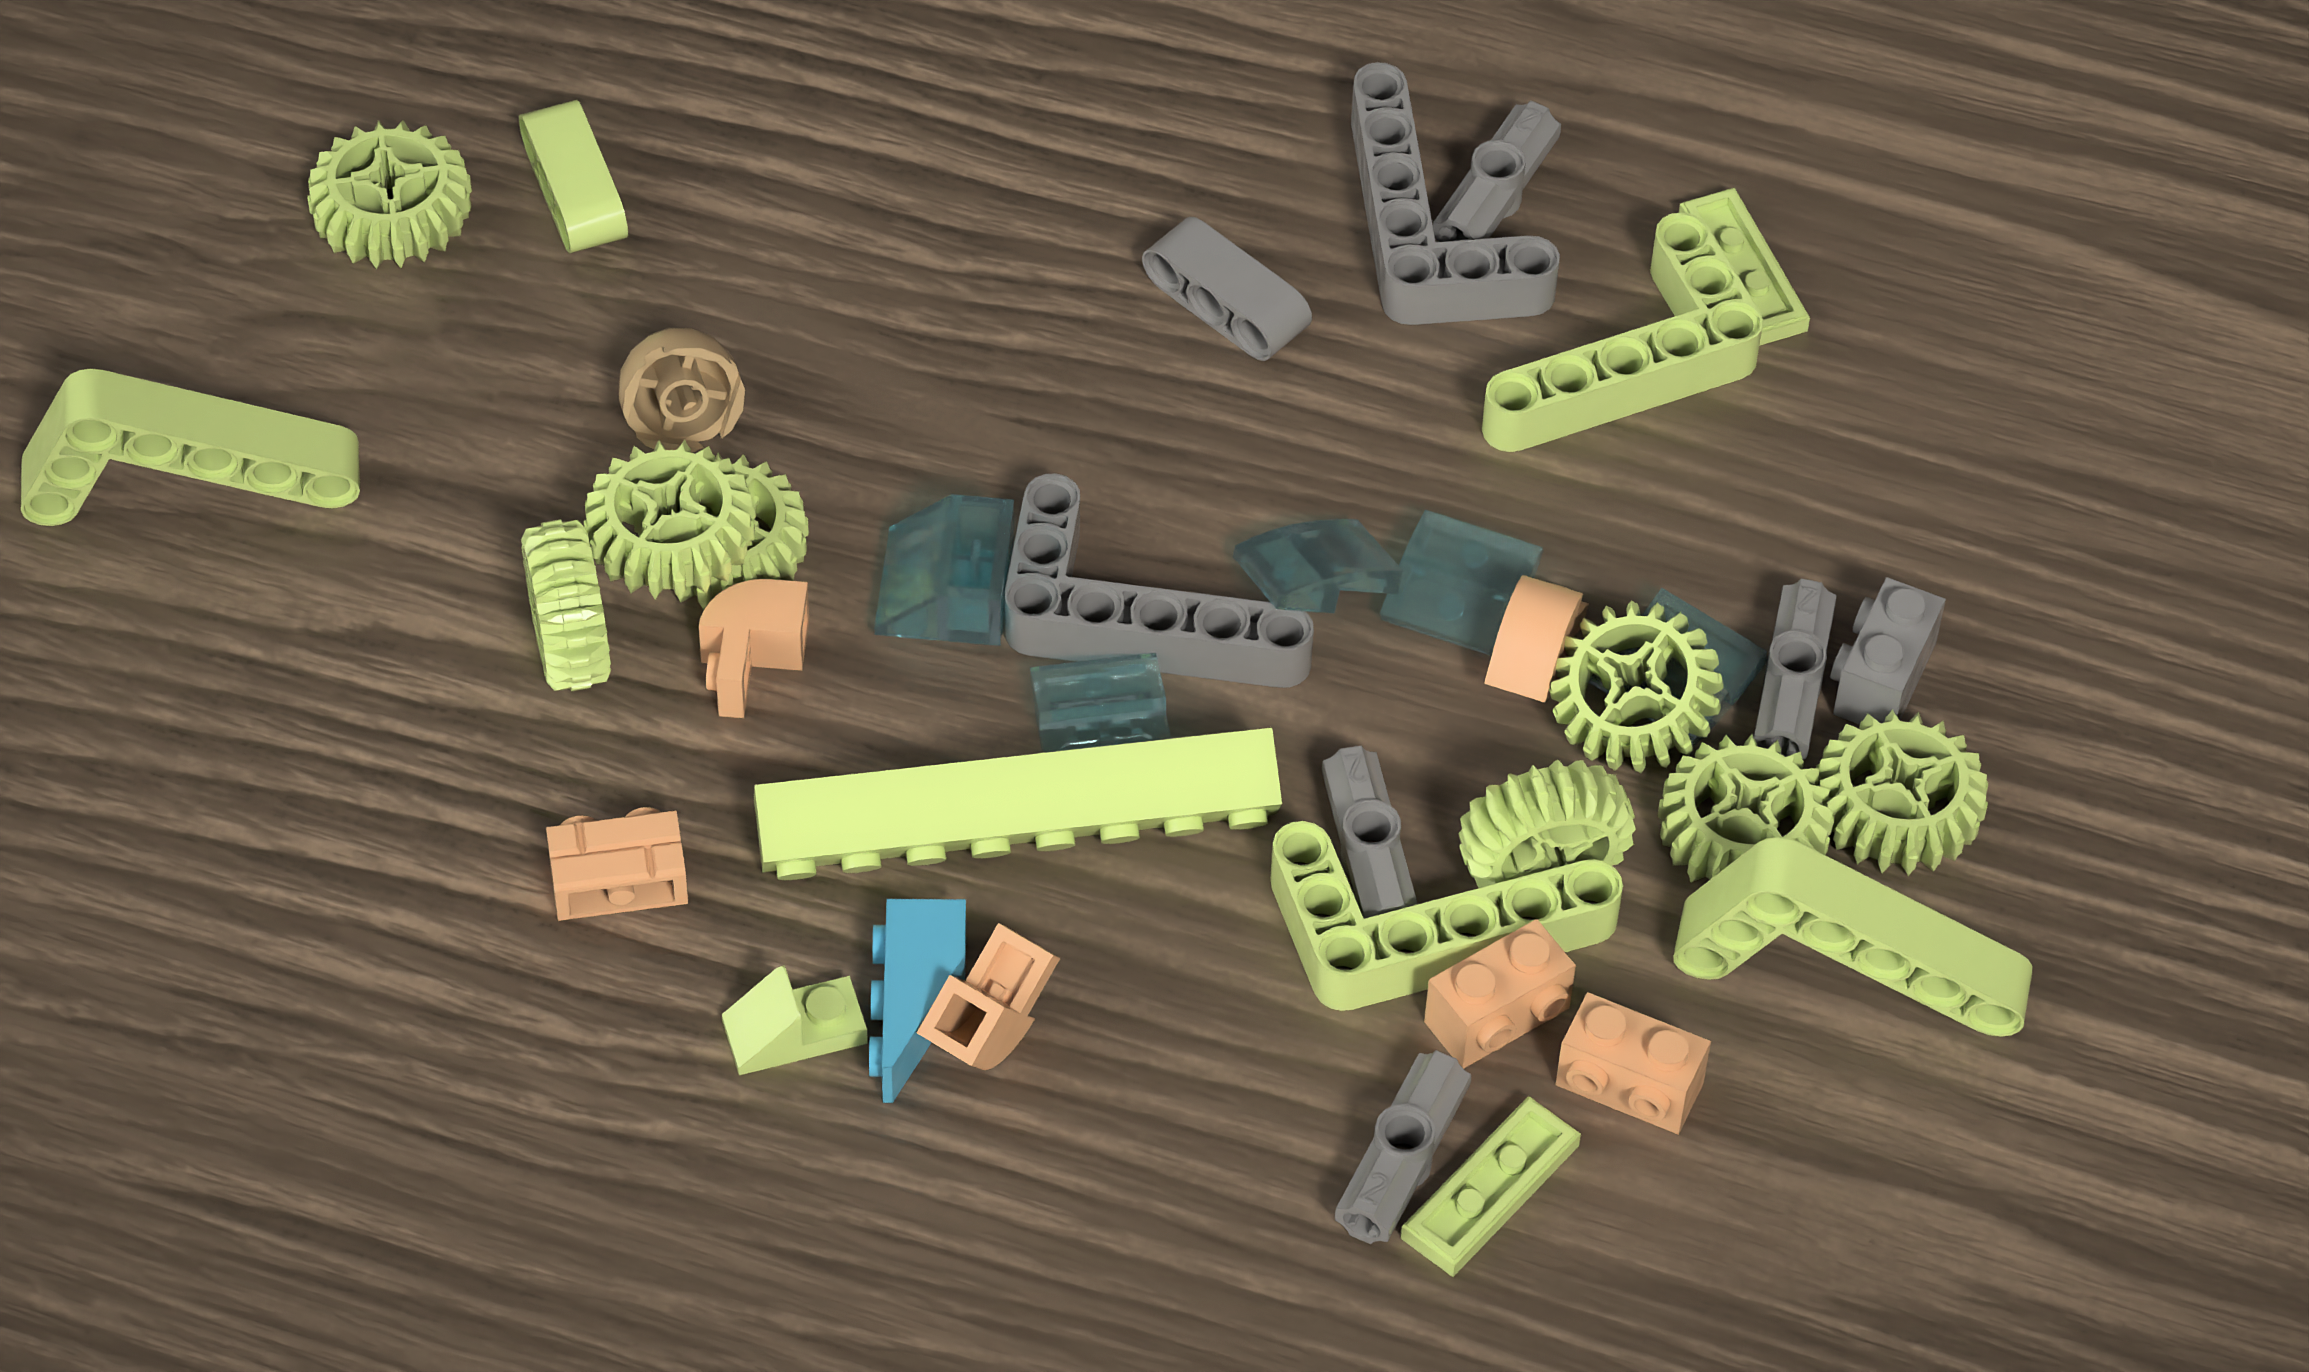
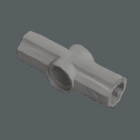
(1498, 175)
(1799, 646)
(1365, 813)
(1389, 1174)

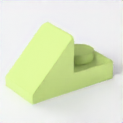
(788, 1025)

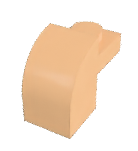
(751, 627)
(1534, 637)
(989, 1011)

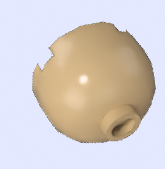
(680, 389)

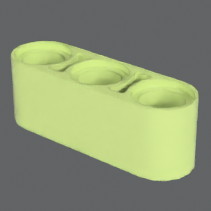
(573, 176)

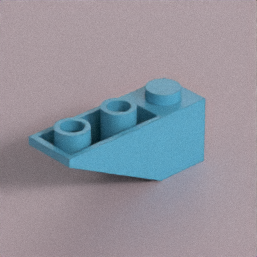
(920, 950)

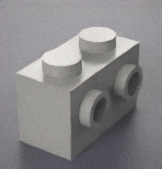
(1889, 653)

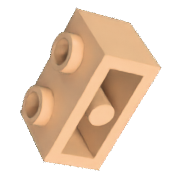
(1499, 993)
(1632, 1063)

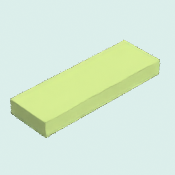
(1753, 263)
(1490, 1186)

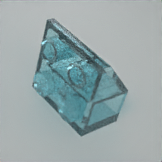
(948, 572)

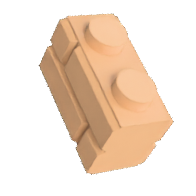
(617, 864)

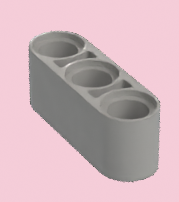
(1227, 288)

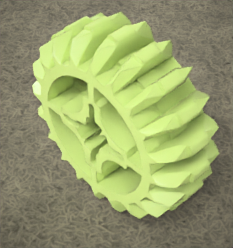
(353, 203)
(677, 538)
(773, 552)
(566, 605)
(1658, 644)
(1910, 773)
(1750, 795)
(1546, 822)

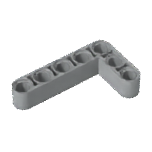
(1415, 275)
(1095, 619)

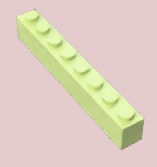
(1017, 801)

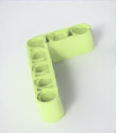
(1700, 348)
(180, 433)
(1858, 922)
(1427, 928)

